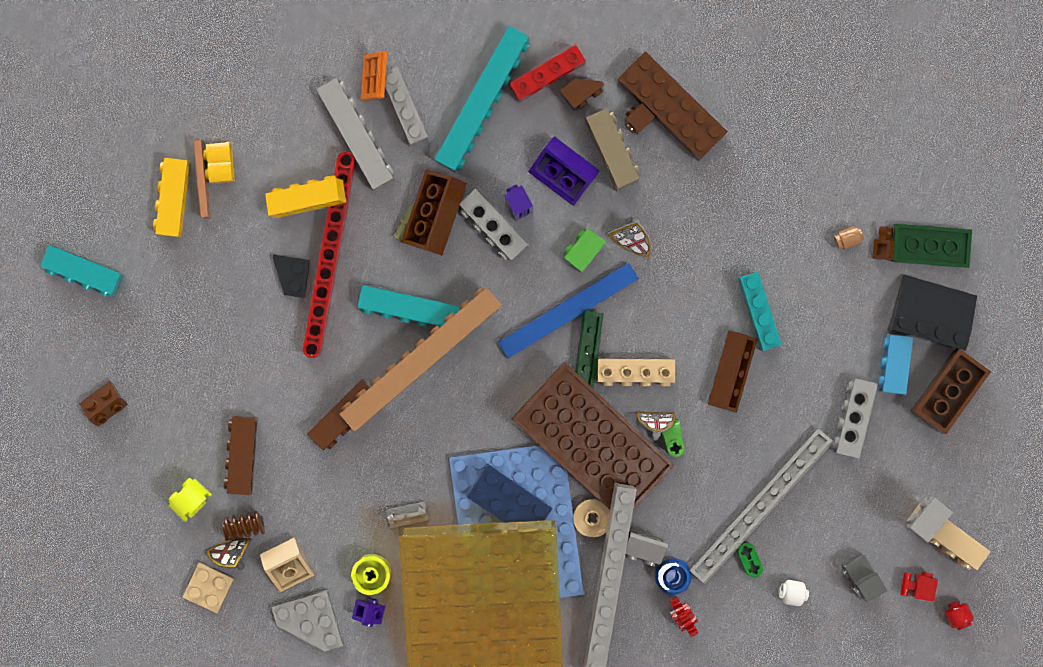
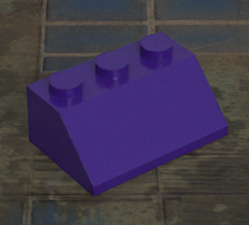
(563, 171)

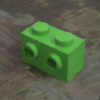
(584, 250)

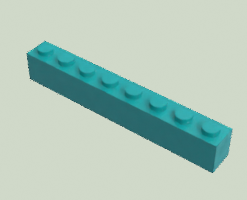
(482, 98)

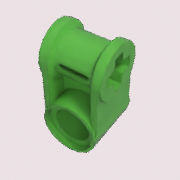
(674, 435)

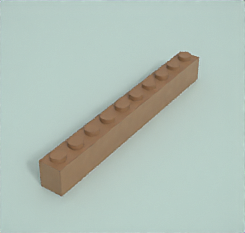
(420, 359)

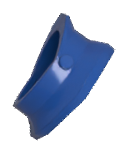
(673, 576)

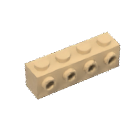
(636, 370)

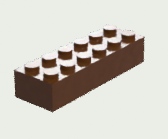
(672, 106)

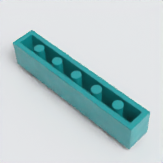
(404, 307)

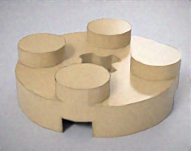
(581, 516)

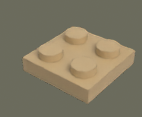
(208, 587)

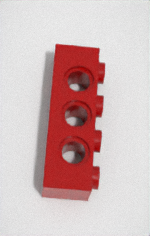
(547, 73)

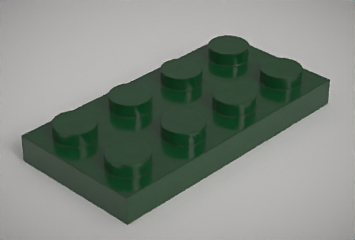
(932, 245)

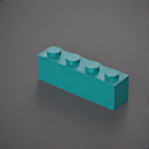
(81, 270)
(759, 311)

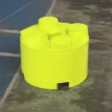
(189, 499)
(361, 577)

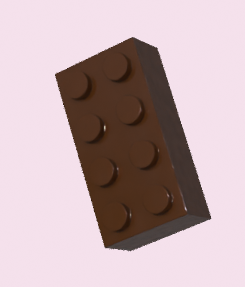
(434, 212)
(950, 391)

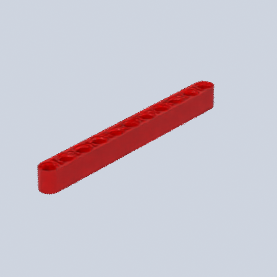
(328, 264)

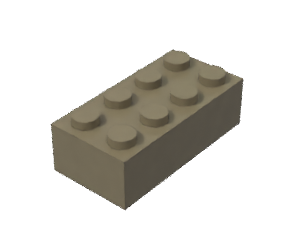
(612, 150)

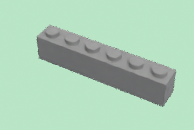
(355, 134)

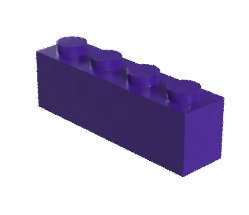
(518, 202)

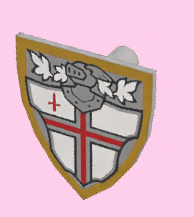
(633, 238)
(656, 422)

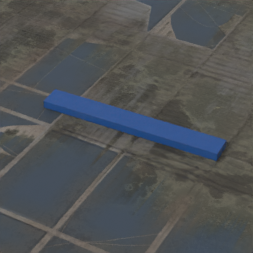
(568, 310)

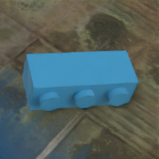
(895, 364)

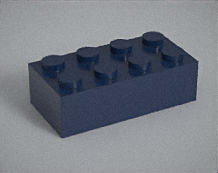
(507, 498)

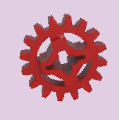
(684, 617)

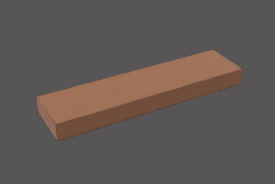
(202, 183)

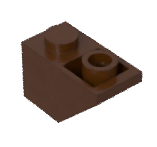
(579, 91)

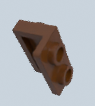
(103, 404)

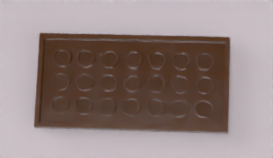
(591, 437)

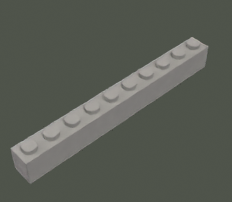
(610, 575)

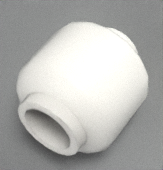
(793, 593)

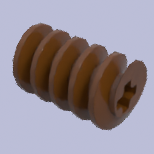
(243, 525)

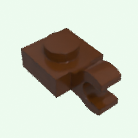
(884, 247)

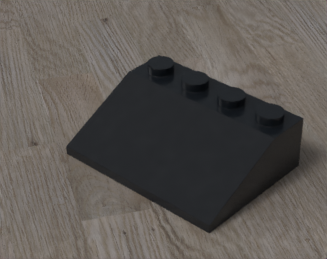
(933, 313)

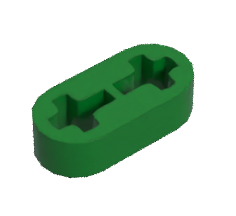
(754, 558)

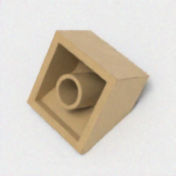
(286, 565)

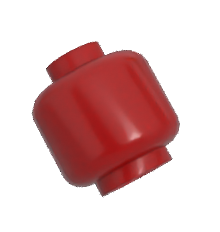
(959, 615)

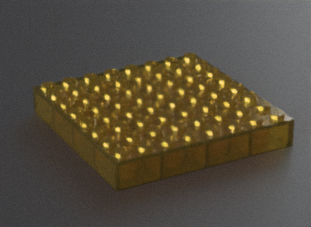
(482, 595)

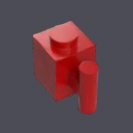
(922, 587)

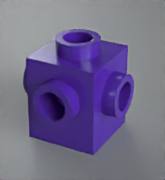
(368, 612)

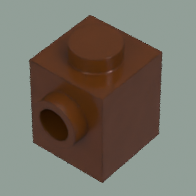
(638, 119)

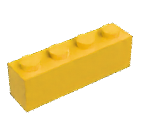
(172, 197)
(305, 197)

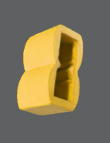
(220, 163)

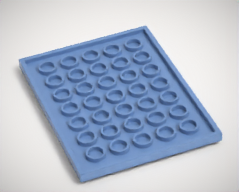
(540, 475)

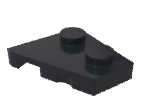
(292, 274)

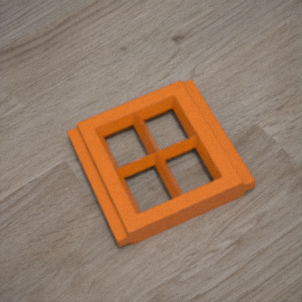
(373, 76)

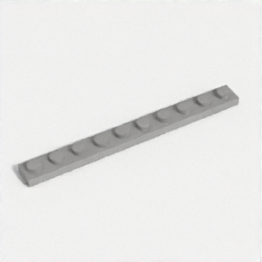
(761, 506)

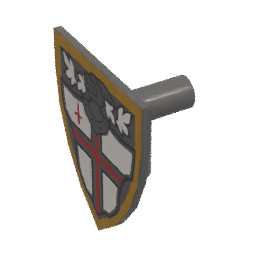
(229, 553)

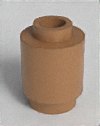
(848, 238)

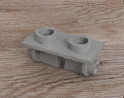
(407, 514)

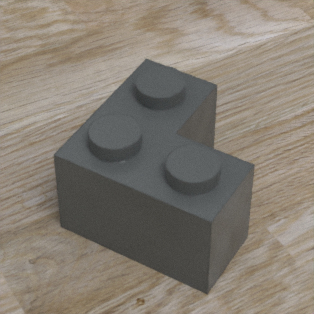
(865, 581)

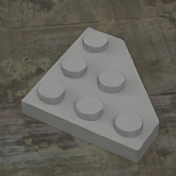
(310, 620)

